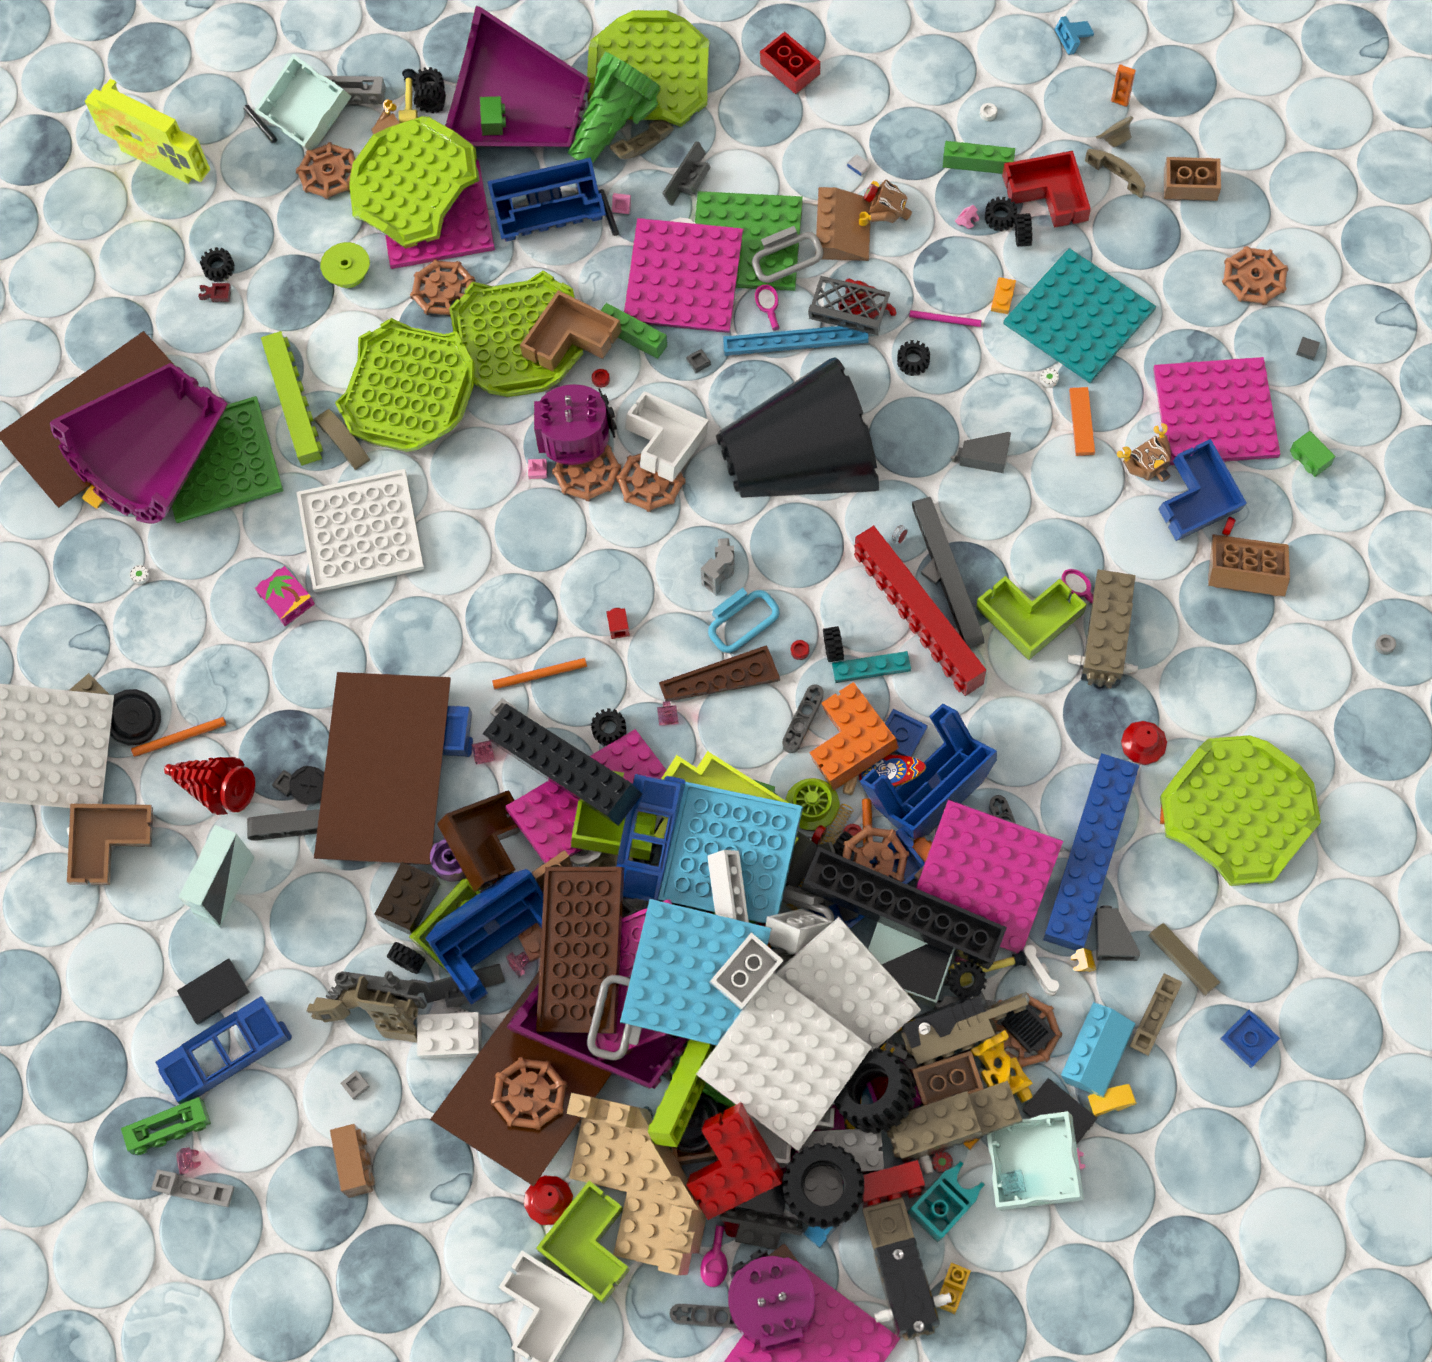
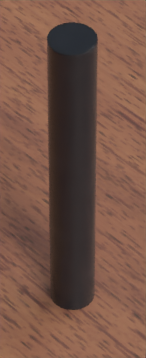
(260, 123)
(609, 215)

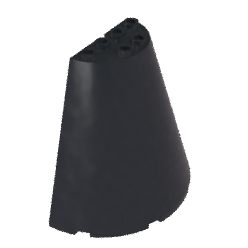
(803, 440)

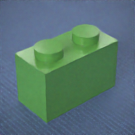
(491, 115)
(1312, 454)

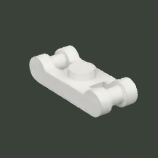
(1040, 971)

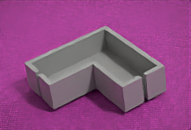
(823, 1183)

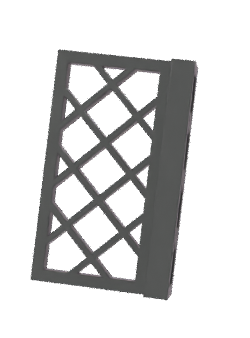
(844, 319)

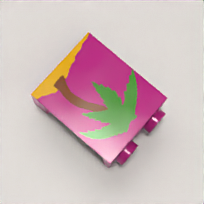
(284, 595)

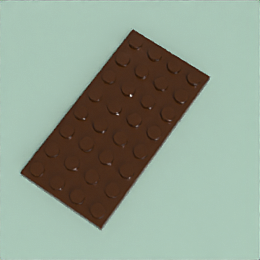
(579, 947)

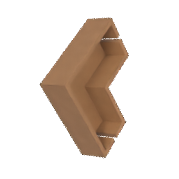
(568, 323)
(95, 831)

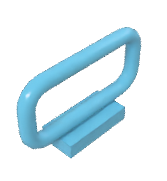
(734, 605)

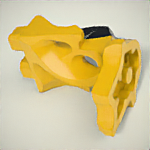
(988, 1052)

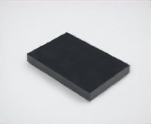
(213, 991)
(1053, 1099)

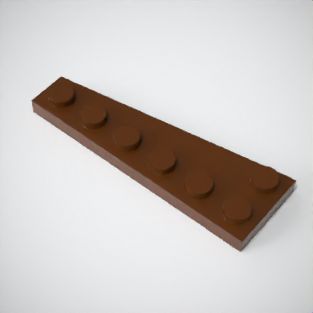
(737, 672)

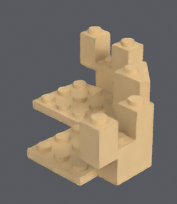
(659, 1215)

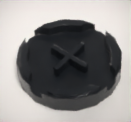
(307, 785)

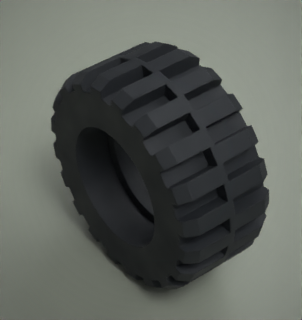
(891, 1106)
(832, 1157)

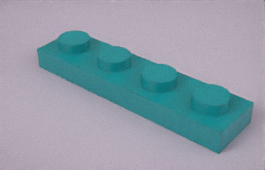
(871, 666)

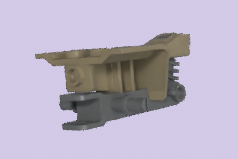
(386, 999)

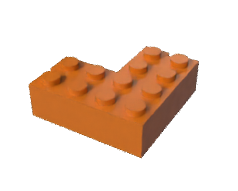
(861, 739)

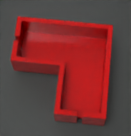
(1052, 178)
(743, 1166)

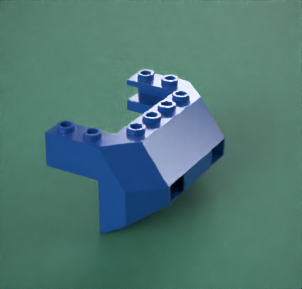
(545, 200)
(950, 774)
(484, 927)

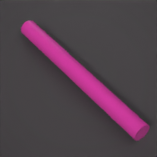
(945, 318)

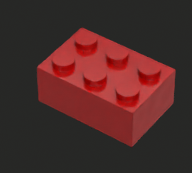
(790, 62)
(893, 1184)

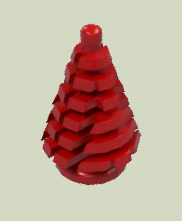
(215, 782)

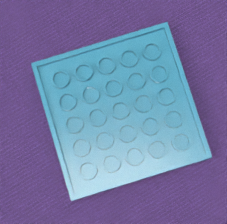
(729, 820)
(673, 971)

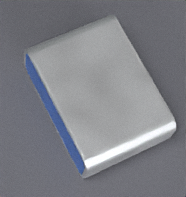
(859, 165)

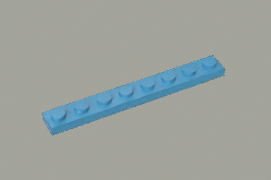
(792, 340)

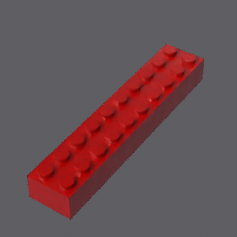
(919, 611)

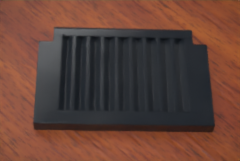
(1028, 1029)

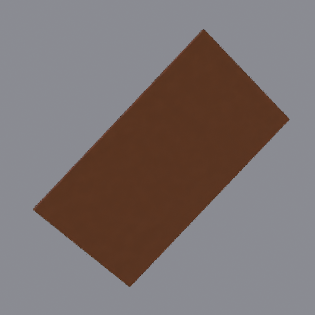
(31, 435)
(383, 768)
(475, 1121)

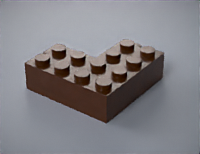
(475, 839)

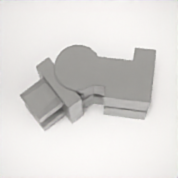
(720, 568)

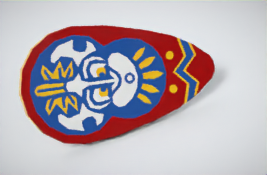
(897, 768)

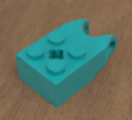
(950, 1198)

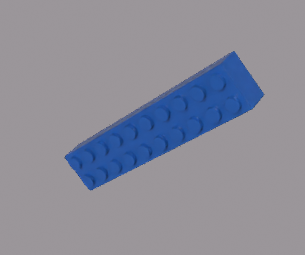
(1091, 853)

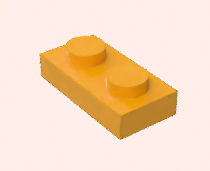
(1003, 295)

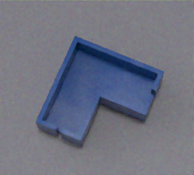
(1210, 492)

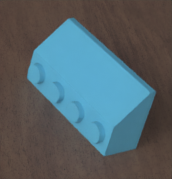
(1097, 1050)

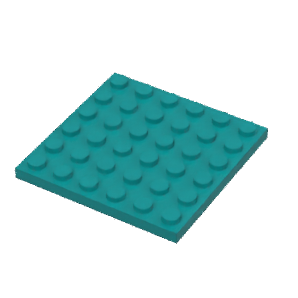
(1079, 315)

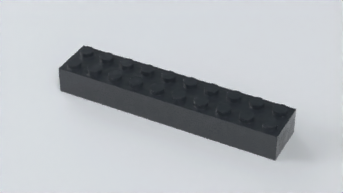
(563, 764)
(904, 908)

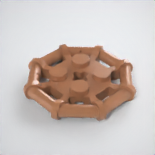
(318, 169)
(437, 280)
(1251, 283)
(587, 480)
(646, 490)
(880, 850)
(1043, 1054)
(528, 1105)

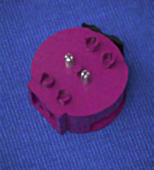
(573, 424)
(771, 1300)

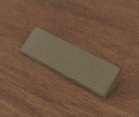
(1184, 959)

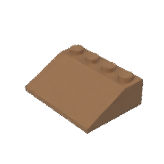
(839, 225)
(1249, 565)

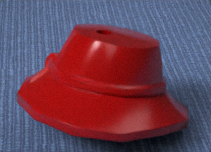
(1143, 742)
(546, 1208)

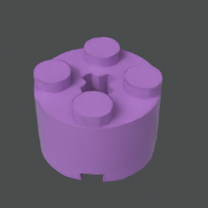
(439, 859)

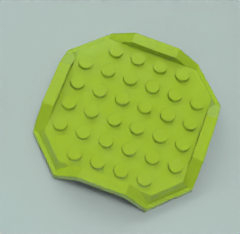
(664, 50)
(411, 179)
(494, 326)
(407, 386)
(1241, 808)

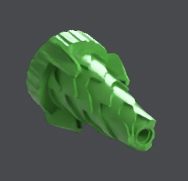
(617, 95)

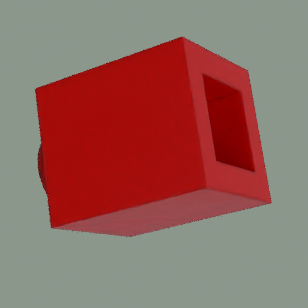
(618, 623)

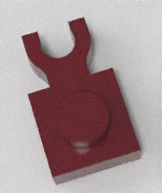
(217, 293)

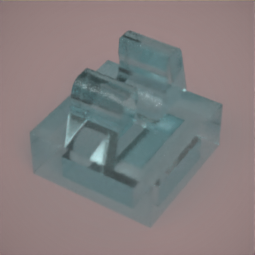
(1013, 1182)

